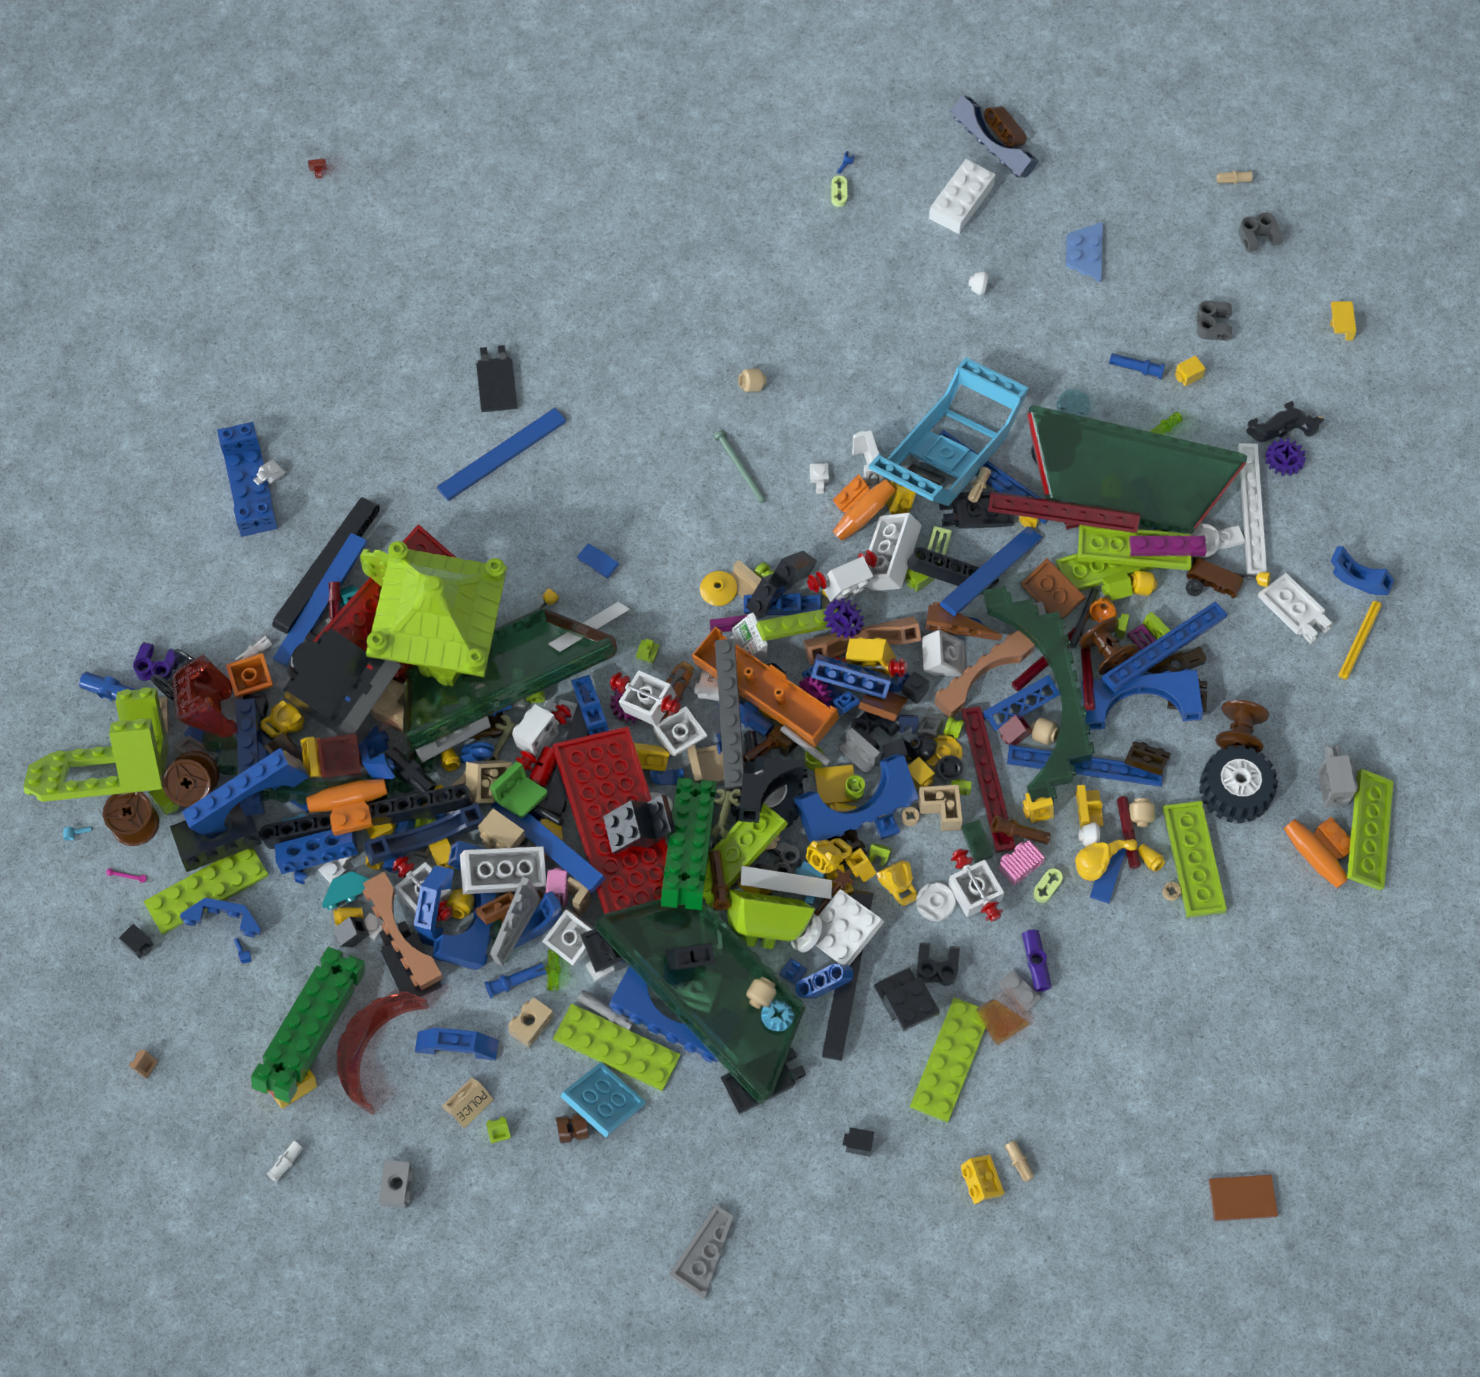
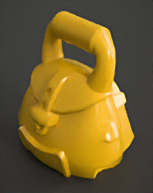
(282, 718)
(826, 856)
(898, 879)

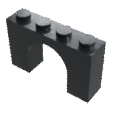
(199, 853)

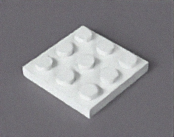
(846, 928)

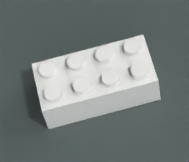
(962, 196)
(892, 545)
(501, 869)

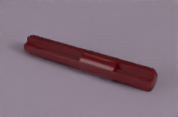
(1128, 831)

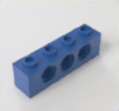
(851, 676)
(314, 850)

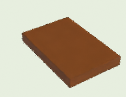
(1053, 589)
(886, 708)
(1243, 1198)

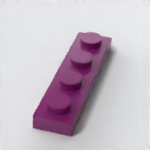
(1167, 545)

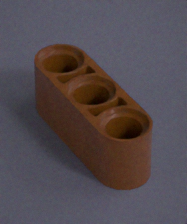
(1005, 126)
(1215, 577)

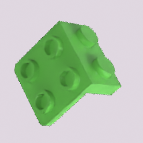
(517, 791)

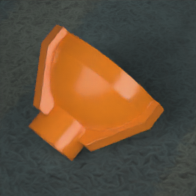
(1098, 610)

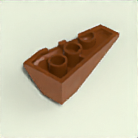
(942, 620)

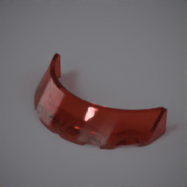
(360, 1031)

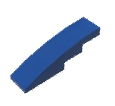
(790, 604)
(589, 705)

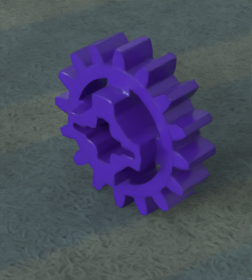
(1276, 457)
(843, 618)

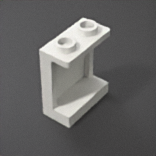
(864, 443)

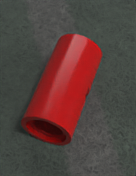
(544, 767)

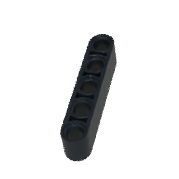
(942, 567)

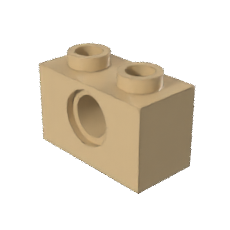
(528, 1033)

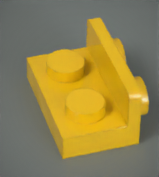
(311, 756)
(1039, 810)
(981, 1178)

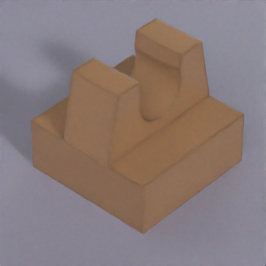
(143, 1063)

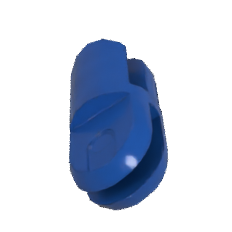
(476, 752)

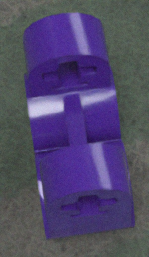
(143, 660)

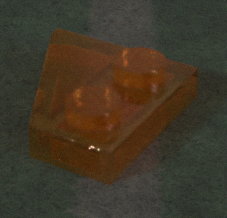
(1000, 1021)

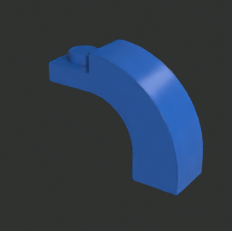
(1358, 576)
(542, 919)

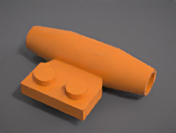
(860, 504)
(348, 804)
(1322, 848)

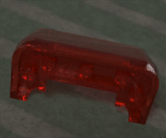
(198, 695)

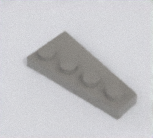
(519, 913)
(700, 1257)

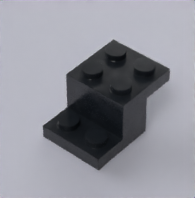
(639, 824)
(601, 952)
(906, 999)

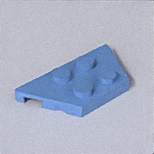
(1085, 251)

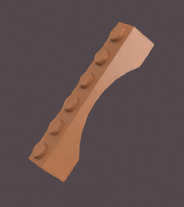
(895, 632)
(1012, 650)
(421, 965)

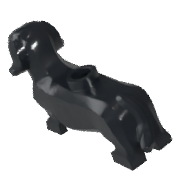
(1283, 422)

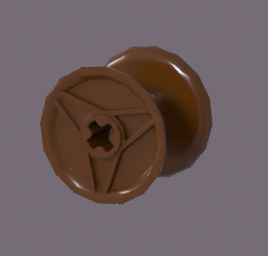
(1102, 637)
(1244, 716)
(190, 778)
(131, 818)

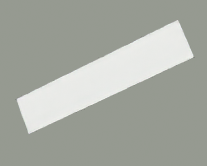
(596, 622)
(786, 882)

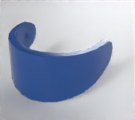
(666, 777)

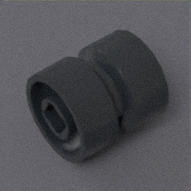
(948, 768)

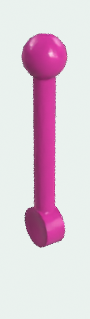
(142, 878)

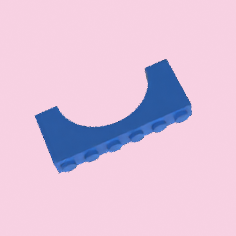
(1177, 687)
(276, 769)
(893, 791)
(470, 946)
(634, 1001)

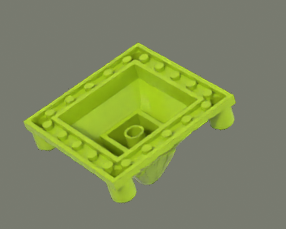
(437, 610)

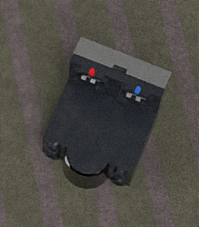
(336, 681)

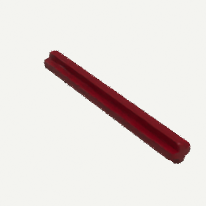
(1034, 669)
(1087, 674)

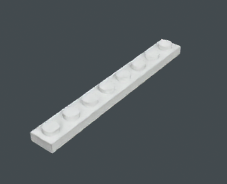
(1252, 511)

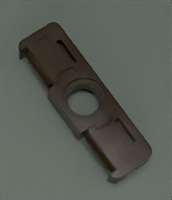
(1188, 661)

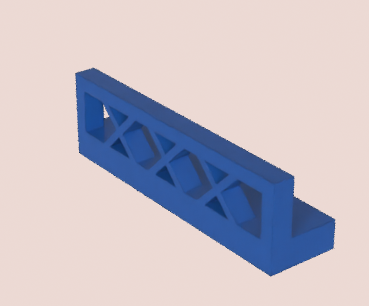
(1015, 698)

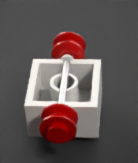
(846, 578)
(645, 696)
(537, 731)
(409, 887)
(975, 887)

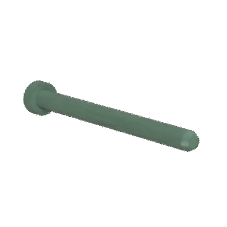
(721, 436)

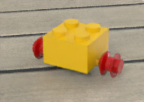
(874, 655)

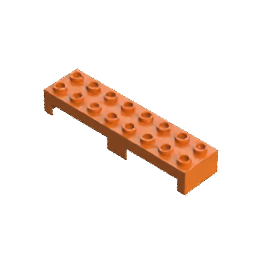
(771, 691)

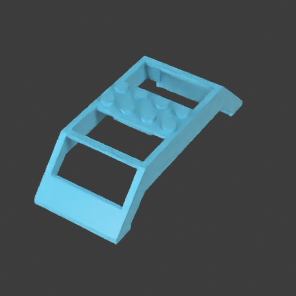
(944, 452)

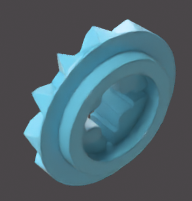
(776, 1023)

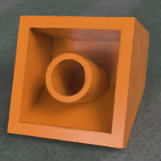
(249, 675)

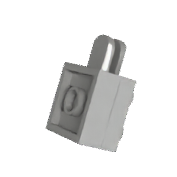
(1337, 778)

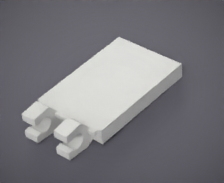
(1295, 607)

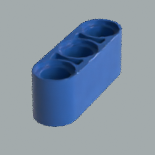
(832, 981)

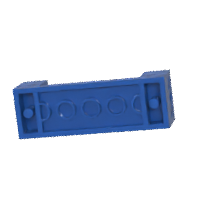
(243, 459)

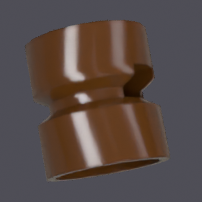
(579, 1125)

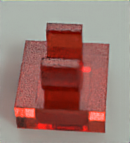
(317, 166)

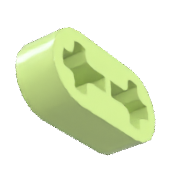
(835, 191)
(1051, 887)

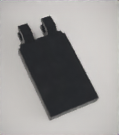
(496, 382)
(974, 515)
(399, 973)
(744, 1101)

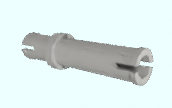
(604, 1009)

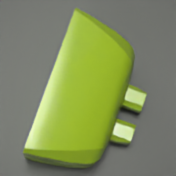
(767, 917)

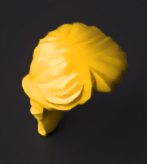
(1094, 858)

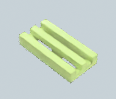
(942, 531)

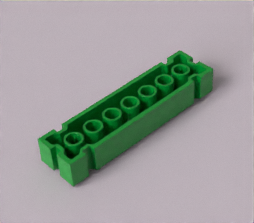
(690, 844)
(308, 1025)

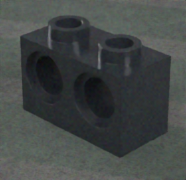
(690, 956)

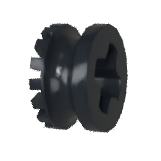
(1196, 592)

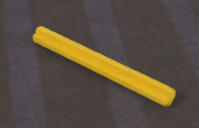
(1360, 640)

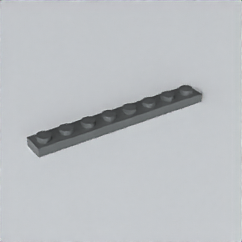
(729, 713)

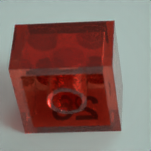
(339, 756)

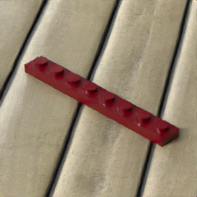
(1064, 512)
(986, 774)

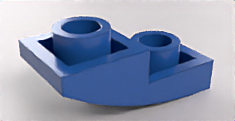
(598, 560)

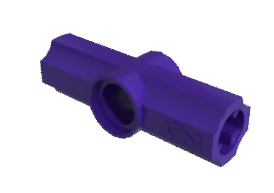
(1034, 949)

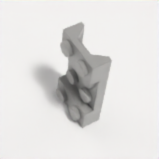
(450, 740)

